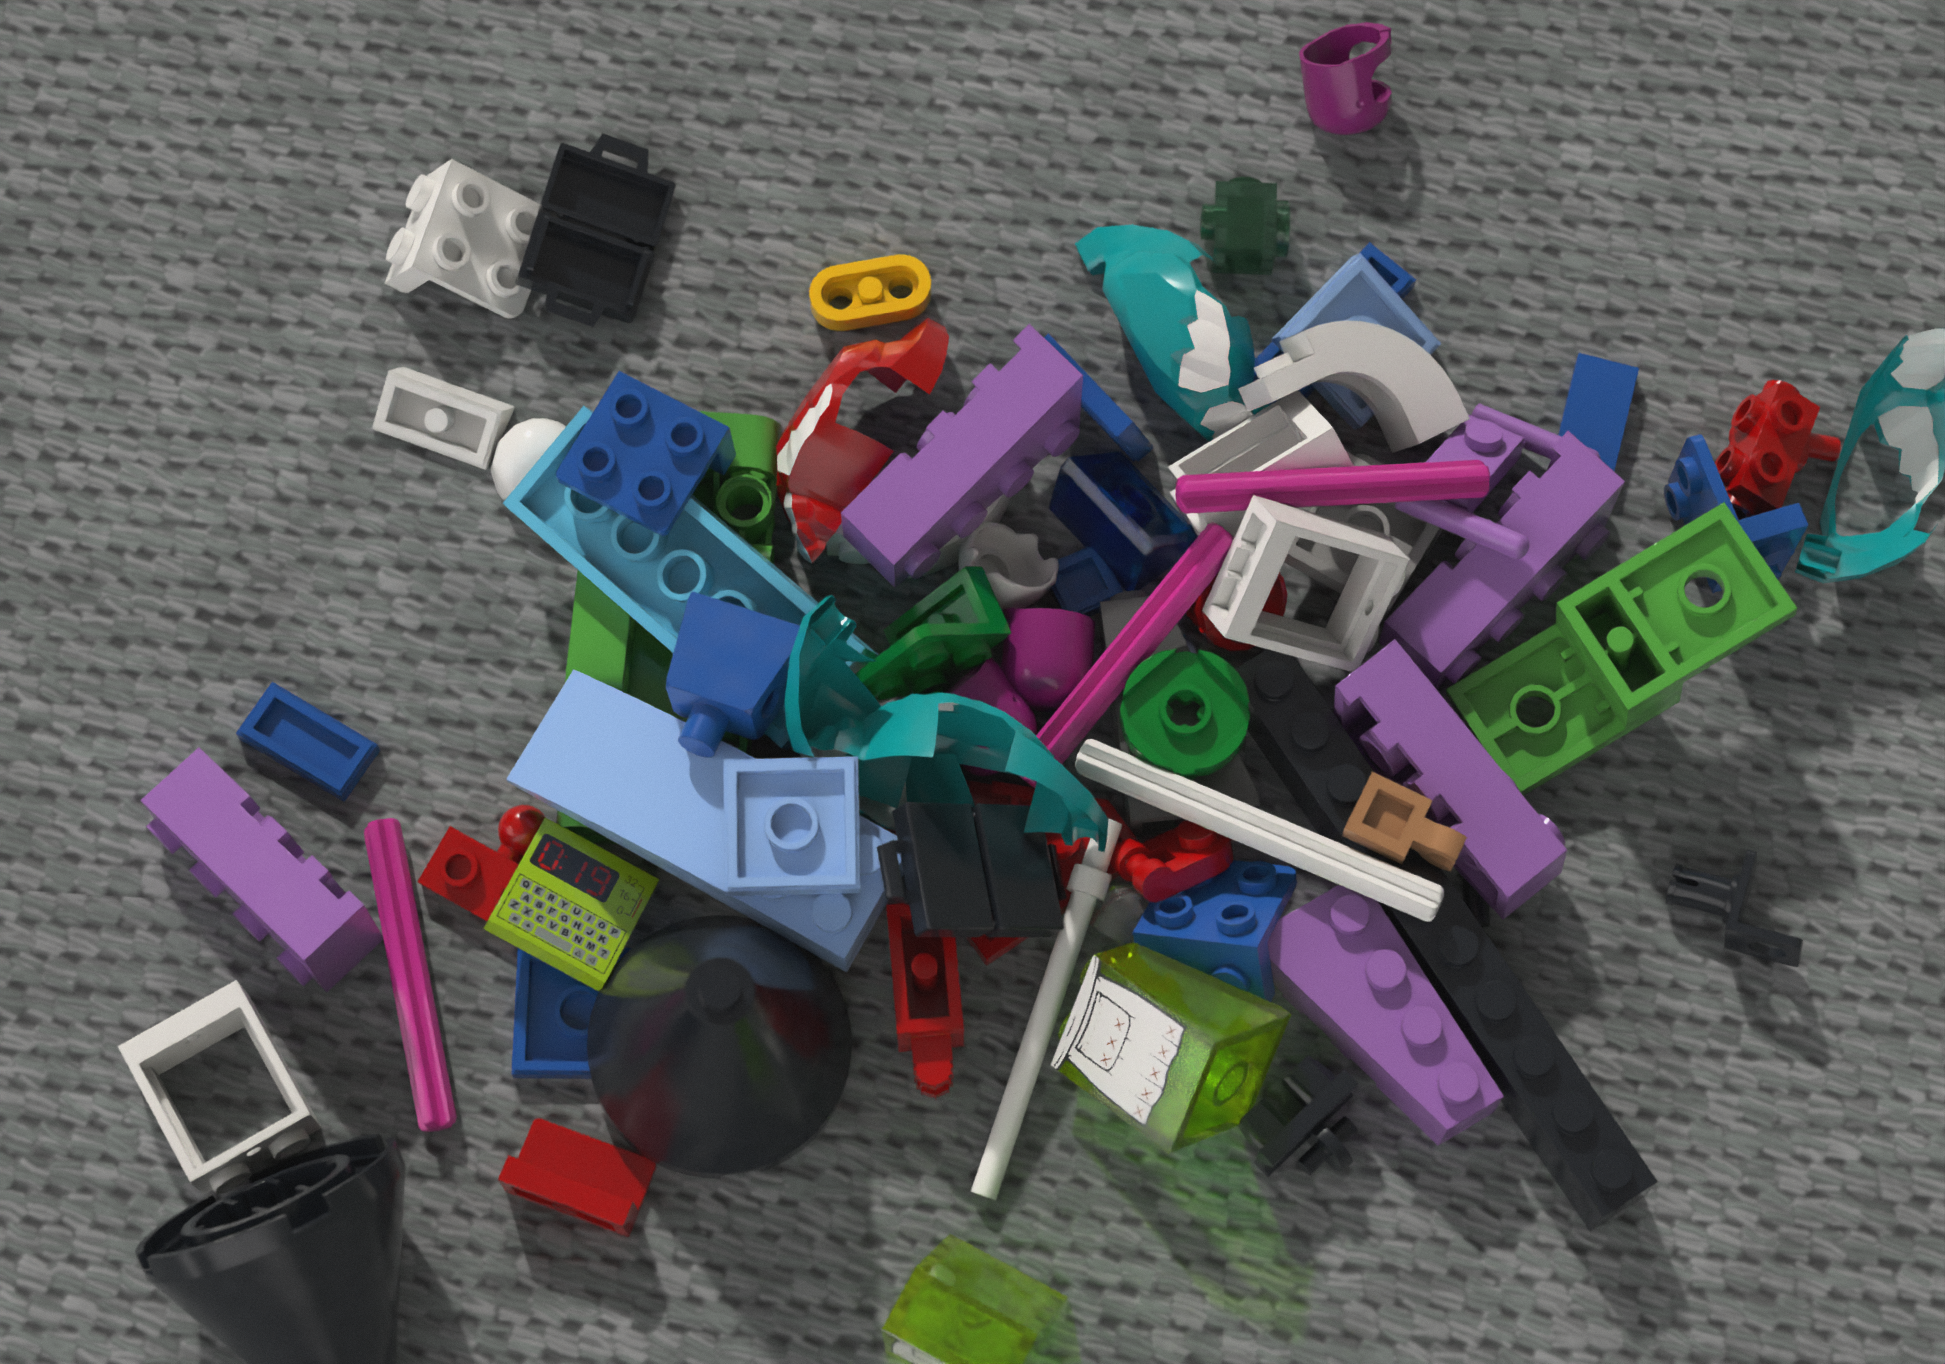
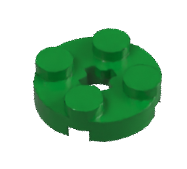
(1185, 678)

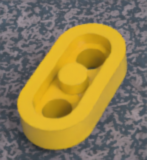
(869, 288)

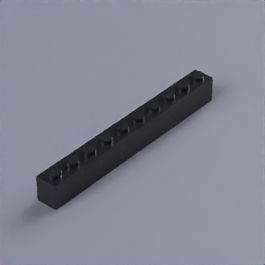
(1491, 1007)

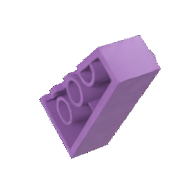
(967, 461)
(1483, 594)
(1424, 745)
(262, 870)
(1371, 998)

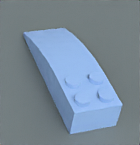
(630, 780)

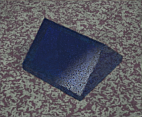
(1120, 517)

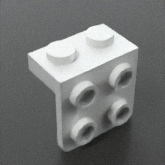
(465, 238)

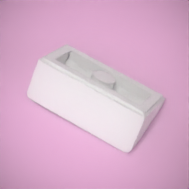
(441, 416)

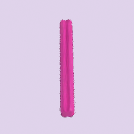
(1334, 486)
(1135, 643)
(409, 975)

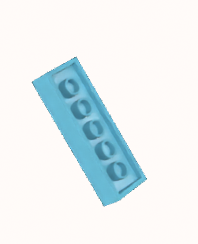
(653, 572)

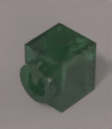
(1245, 226)

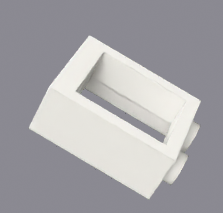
(1276, 438)
(1255, 562)
(189, 1034)

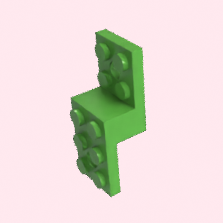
(1622, 649)

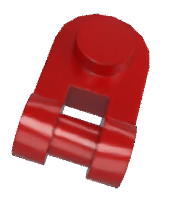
(1172, 860)

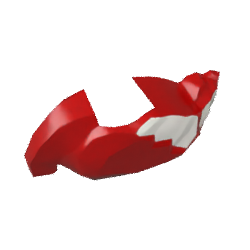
(829, 464)

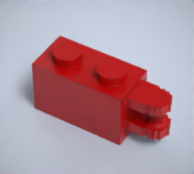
(925, 1000)

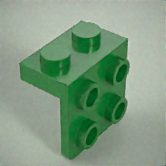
(938, 638)

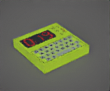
(571, 904)

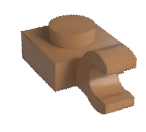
(1393, 821)

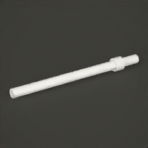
(1088, 884)

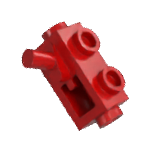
(1768, 446)

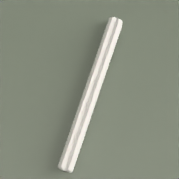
(1260, 830)

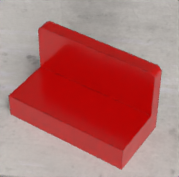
(579, 1176)

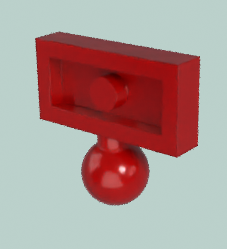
(474, 873)

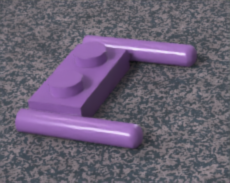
(1497, 443)

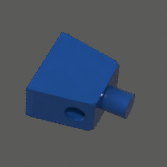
(727, 672)

